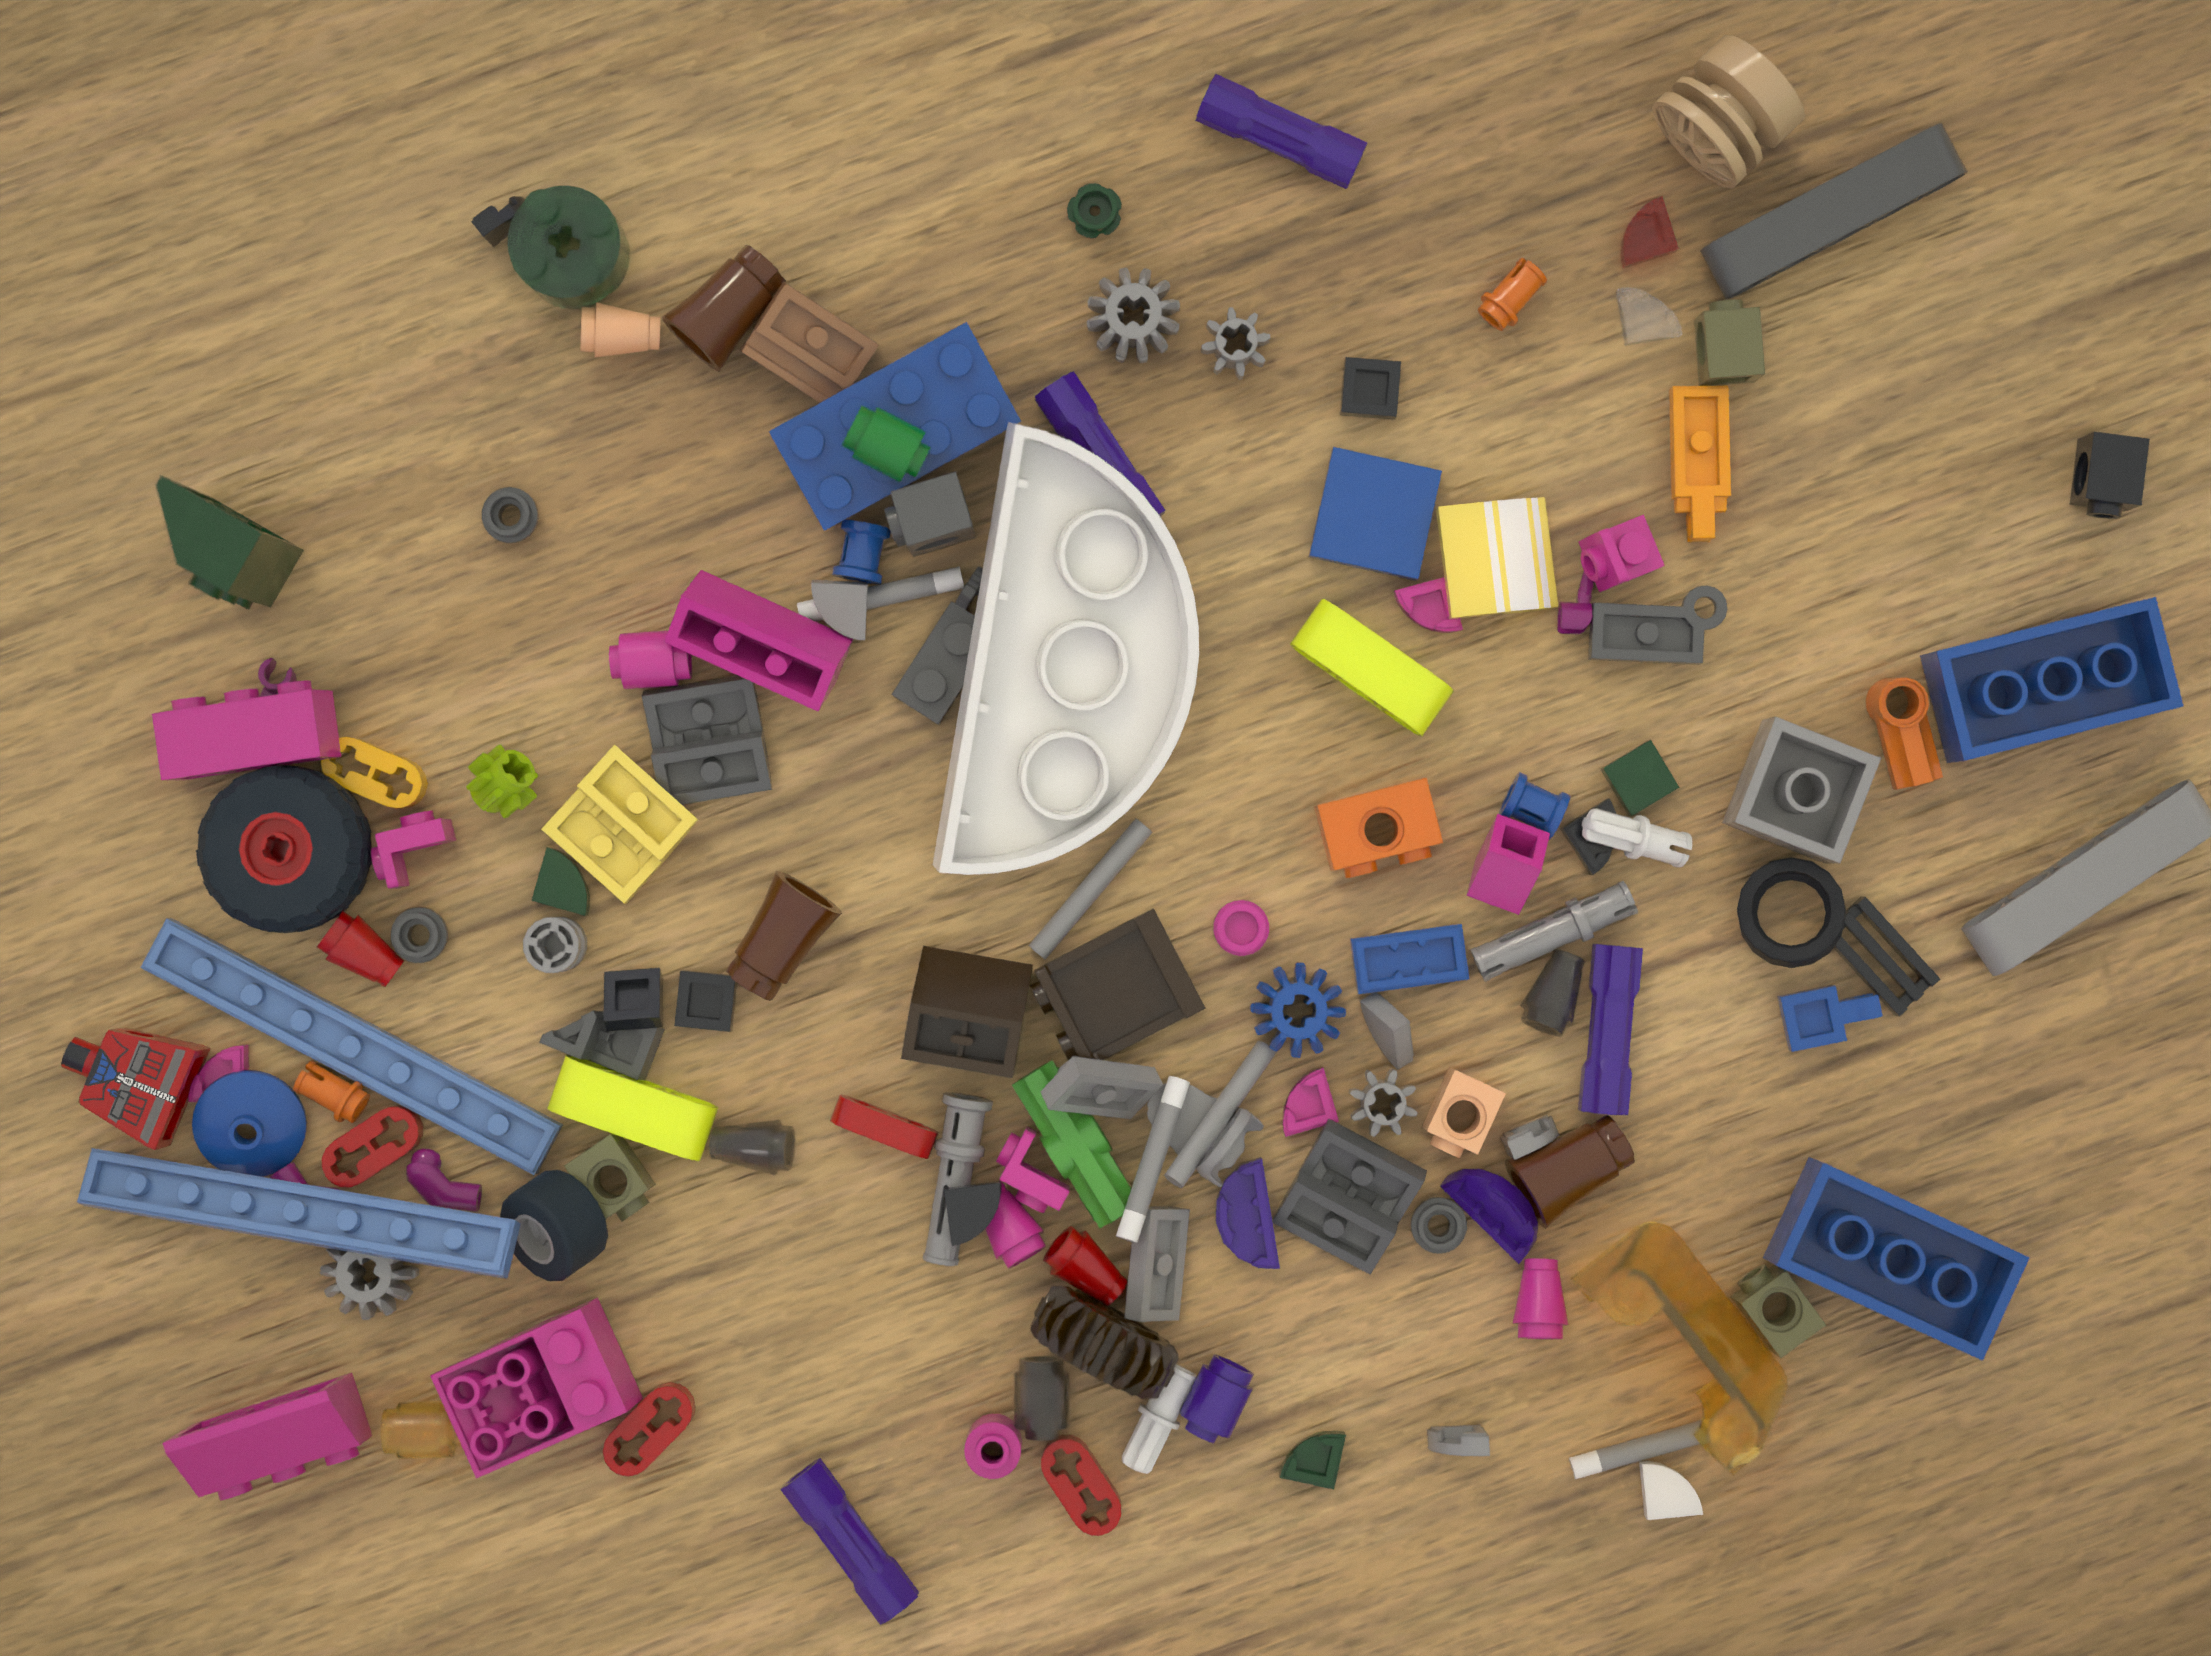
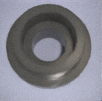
(497, 503)
(402, 938)
(1451, 1237)

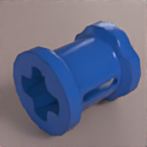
(861, 551)
(1534, 805)

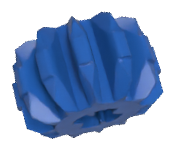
(1310, 1024)

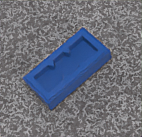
(1409, 959)

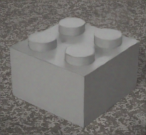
(1801, 790)

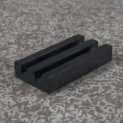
(1913, 990)

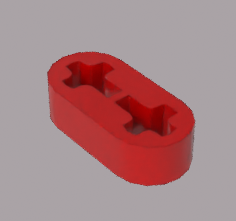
(884, 1126)
(365, 1135)
(658, 1438)
(1070, 1492)

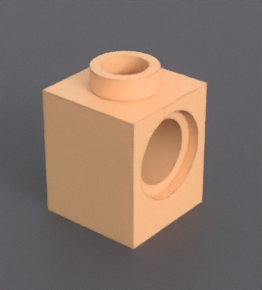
(1454, 1088)

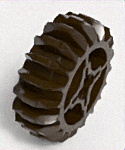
(1104, 1342)

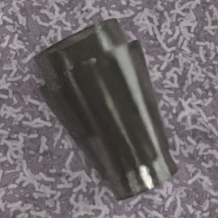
(1554, 995)
(756, 1145)

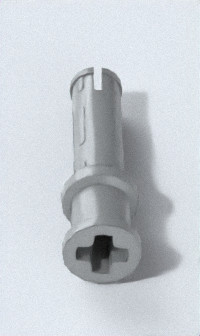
(958, 1152)

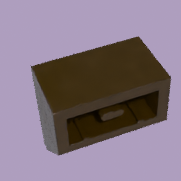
(967, 1012)

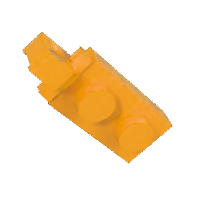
(1700, 456)

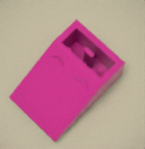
(537, 1388)

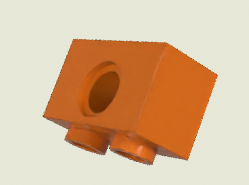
(1407, 807)

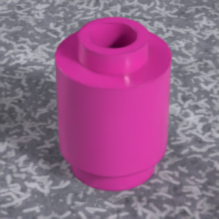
(648, 661)
(997, 1429)

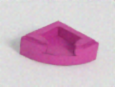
(1428, 606)
(223, 1063)
(1308, 1104)

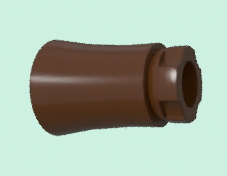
(725, 306)
(781, 935)
(1570, 1168)

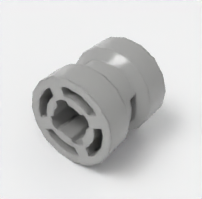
(565, 944)

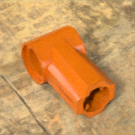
(1905, 739)

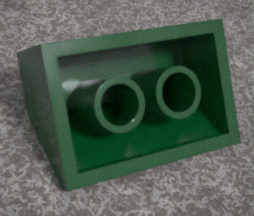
(223, 548)

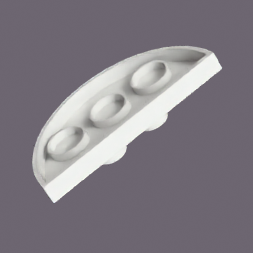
(1071, 662)

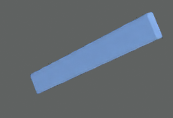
(351, 1046)
(300, 1213)

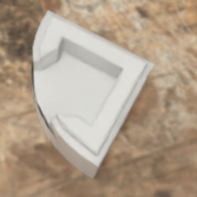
(1667, 1493)

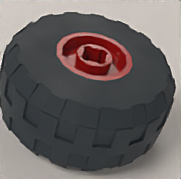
(284, 849)

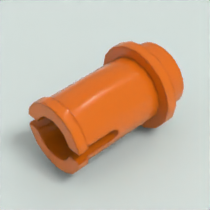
(1511, 295)
(332, 1092)

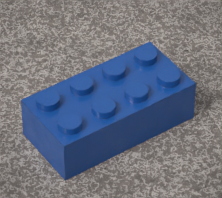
(938, 388)
(2051, 680)
(1896, 1258)

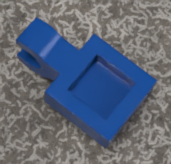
(1818, 1016)

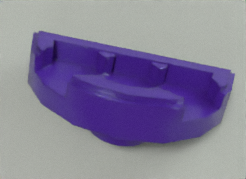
(1496, 1208)
(1246, 1217)

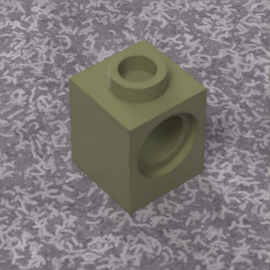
(1729, 344)
(617, 1152)
(1795, 1324)

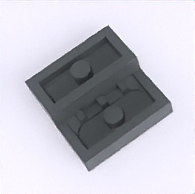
(707, 739)
(1349, 1196)

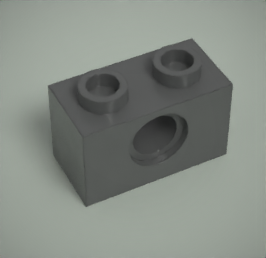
(930, 515)

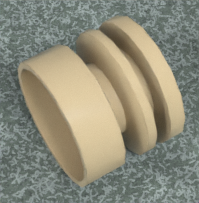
(1728, 111)

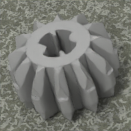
(1133, 296)
(370, 1295)

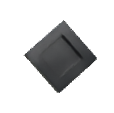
(1370, 388)
(633, 999)
(705, 1001)

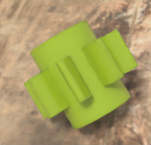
(502, 781)

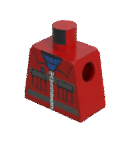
(137, 1081)

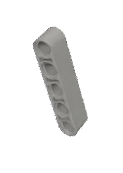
(2090, 878)

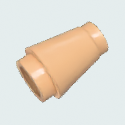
(617, 331)

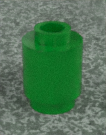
(886, 443)

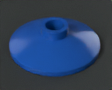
(252, 1100)

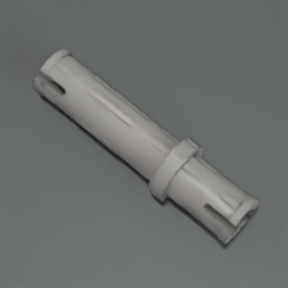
(1562, 927)

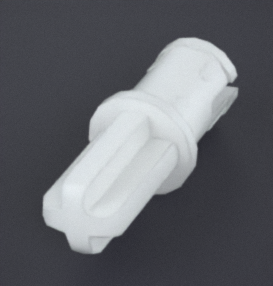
(1636, 837)
(1157, 1421)

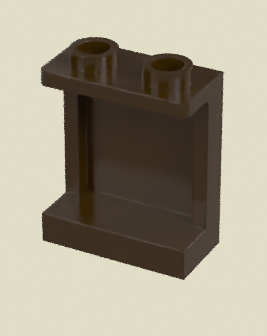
(1116, 989)

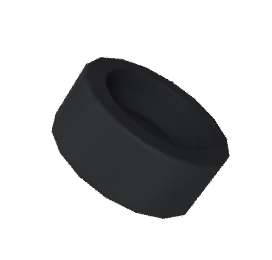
(1800, 871)

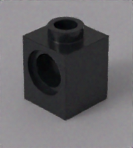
(2109, 474)

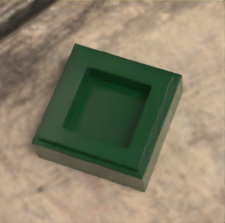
(1639, 778)

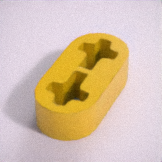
(369, 785)

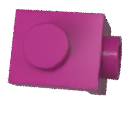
(417, 832)
(1034, 1186)

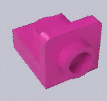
(1620, 554)

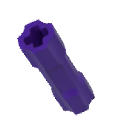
(1247, 116)
(1077, 420)
(1607, 1072)
(874, 1573)

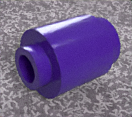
(1217, 1399)

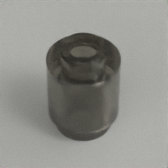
(1041, 1397)

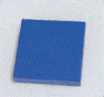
(1375, 513)

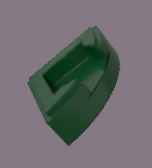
(561, 884)
(1315, 1459)

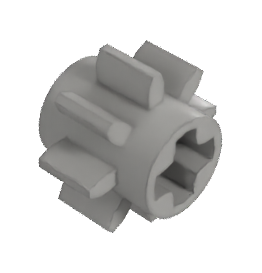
(1231, 329)
(1397, 1106)

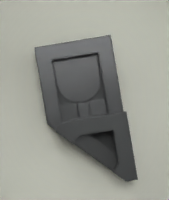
(622, 1051)

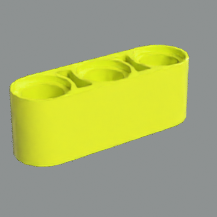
(1371, 667)
(632, 1108)

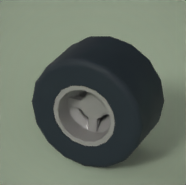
(558, 1227)

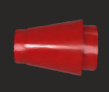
(360, 950)
(1084, 1265)

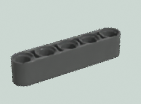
(1833, 211)

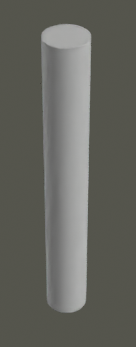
(1090, 888)
(1219, 1114)

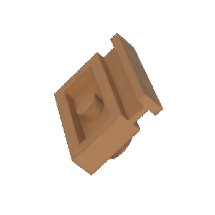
(808, 345)

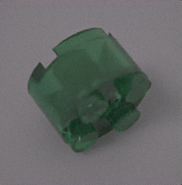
(551, 219)

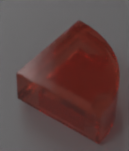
(1648, 235)

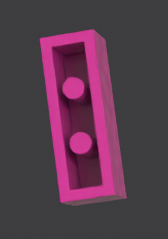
(758, 640)
(246, 732)

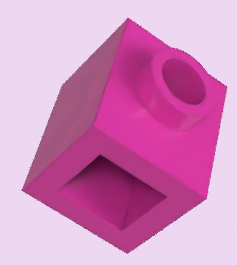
(1503, 875)

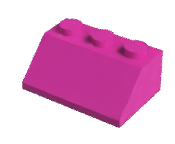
(271, 1438)

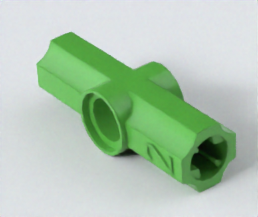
(1076, 1149)

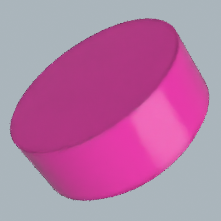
(1241, 927)

